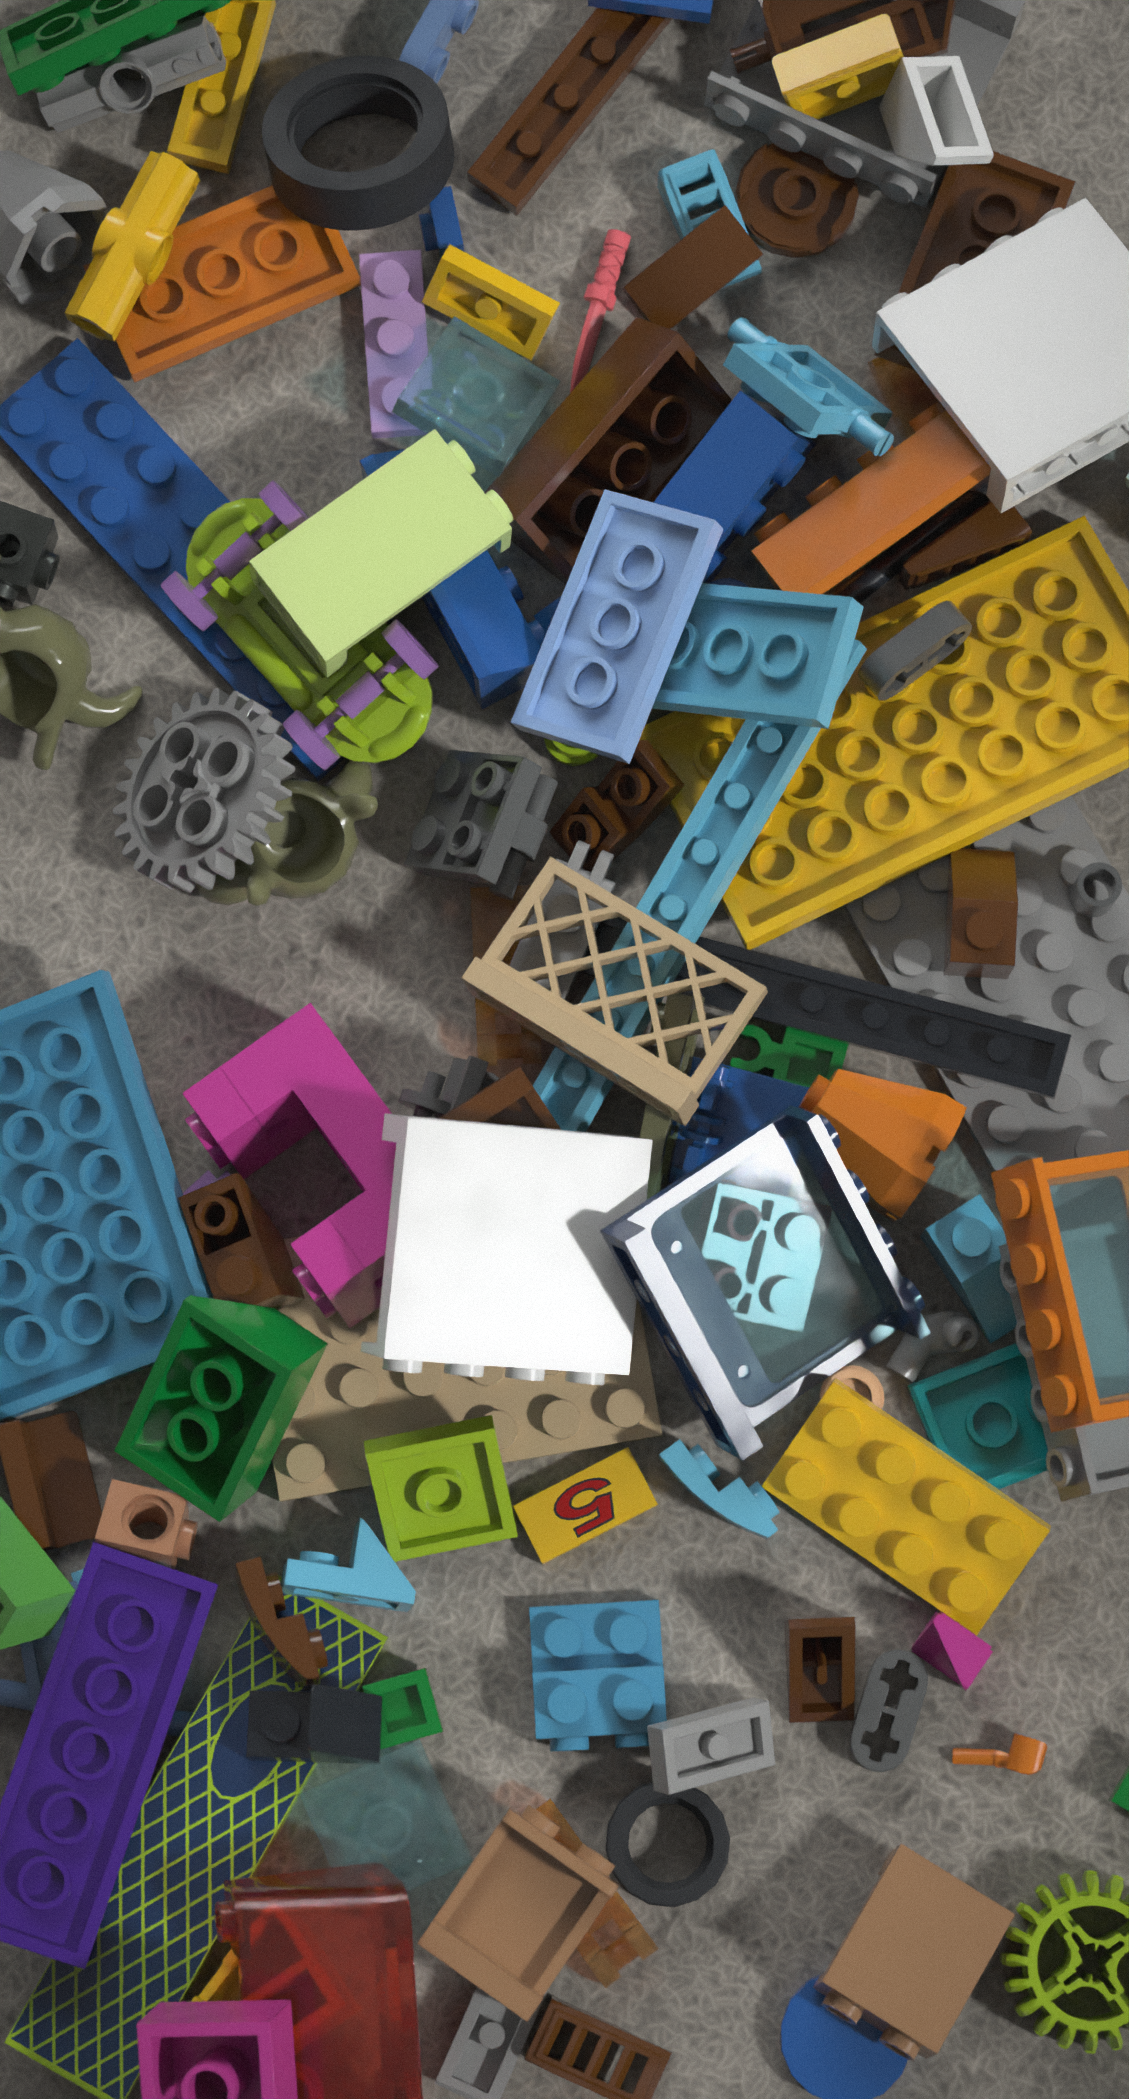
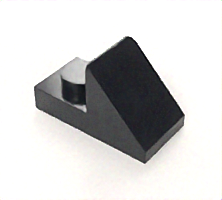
(315, 1726)

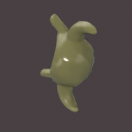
(46, 679)
(309, 846)

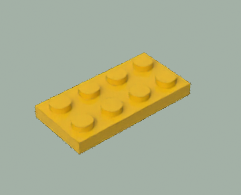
(906, 1506)

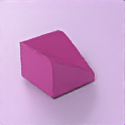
(952, 1649)

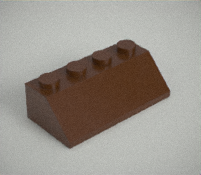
(617, 432)

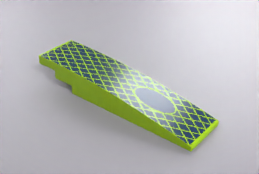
(198, 1826)

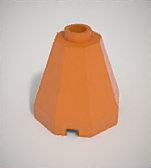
(886, 1133)

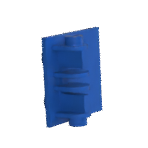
(727, 1111)

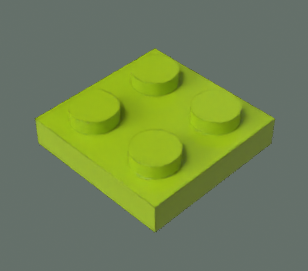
(440, 1488)

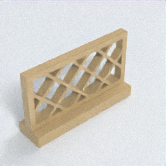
(585, 1037)

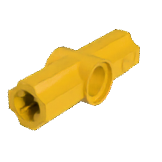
(132, 246)

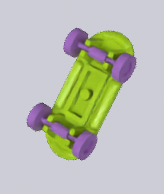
(360, 712)

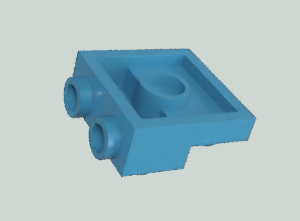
(597, 1672)

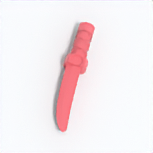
(601, 298)

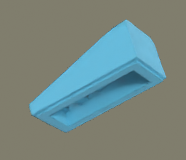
(691, 172)

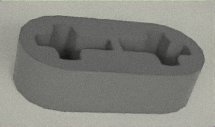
(915, 650)
(904, 1715)

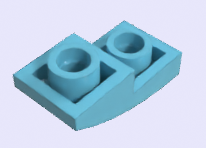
(736, 1503)

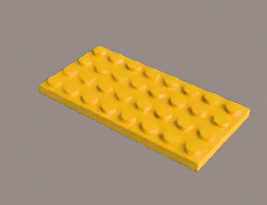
(963, 751)

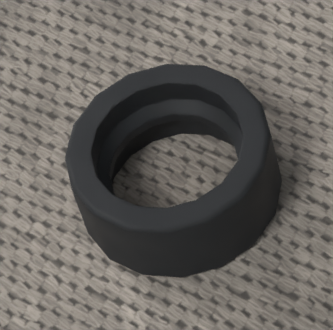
(683, 1890)

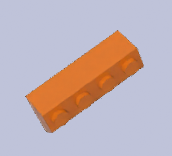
(872, 509)

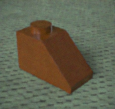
(981, 914)

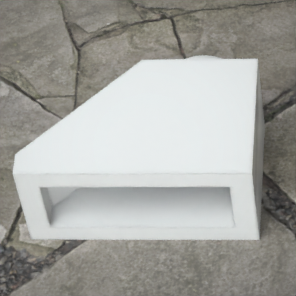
(934, 113)

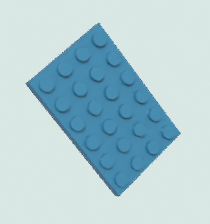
(86, 1202)

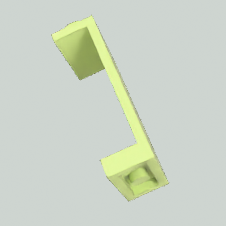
(380, 548)

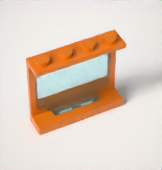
(1072, 1278)

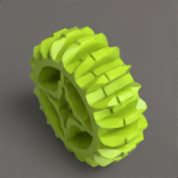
(1063, 1977)

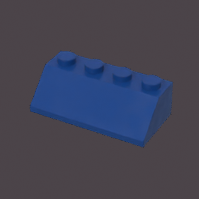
(481, 620)

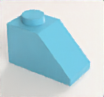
(970, 1258)

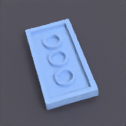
(617, 625)

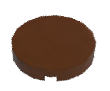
(794, 219)

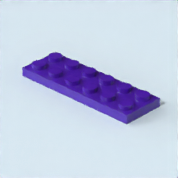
(93, 1748)

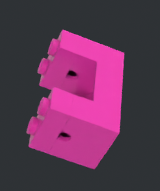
(275, 1097)

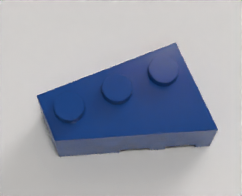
(737, 471)

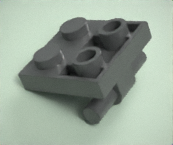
(483, 820)

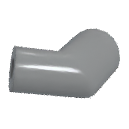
(949, 1333)

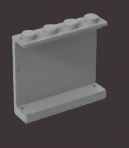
(856, 138)

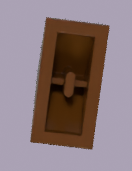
(820, 1669)

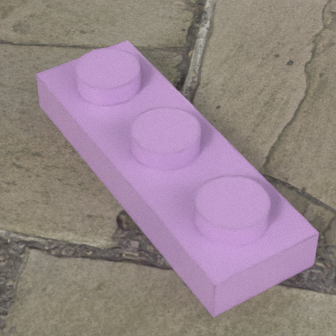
(393, 334)

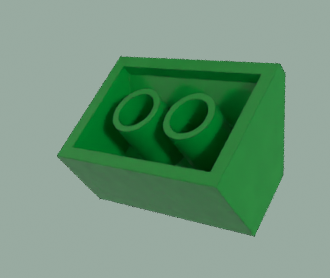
(220, 1400)

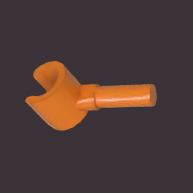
(1024, 1756)

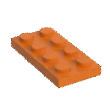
(232, 278)

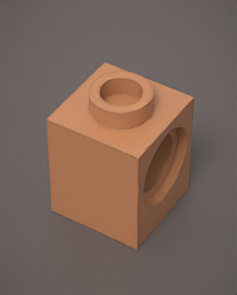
(135, 1504)

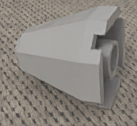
(44, 227)

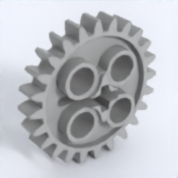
(203, 790)

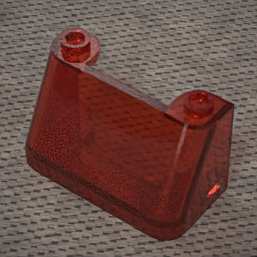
(346, 1962)

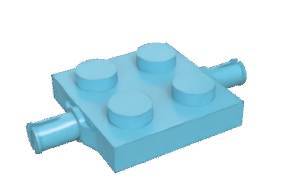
(806, 389)

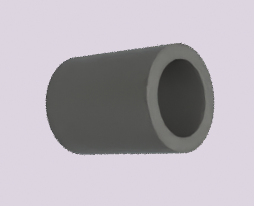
(1106, 875)

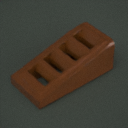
(965, 545)
(548, 2029)

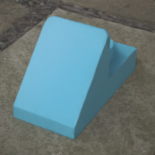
(368, 1581)

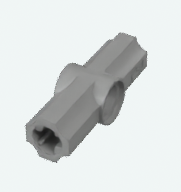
(165, 63)

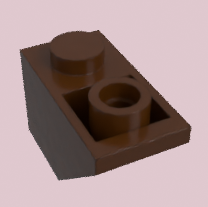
(240, 1245)

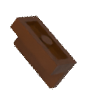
(51, 1479)

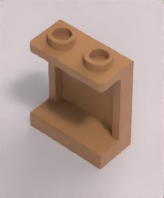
(520, 1910)
(913, 1954)

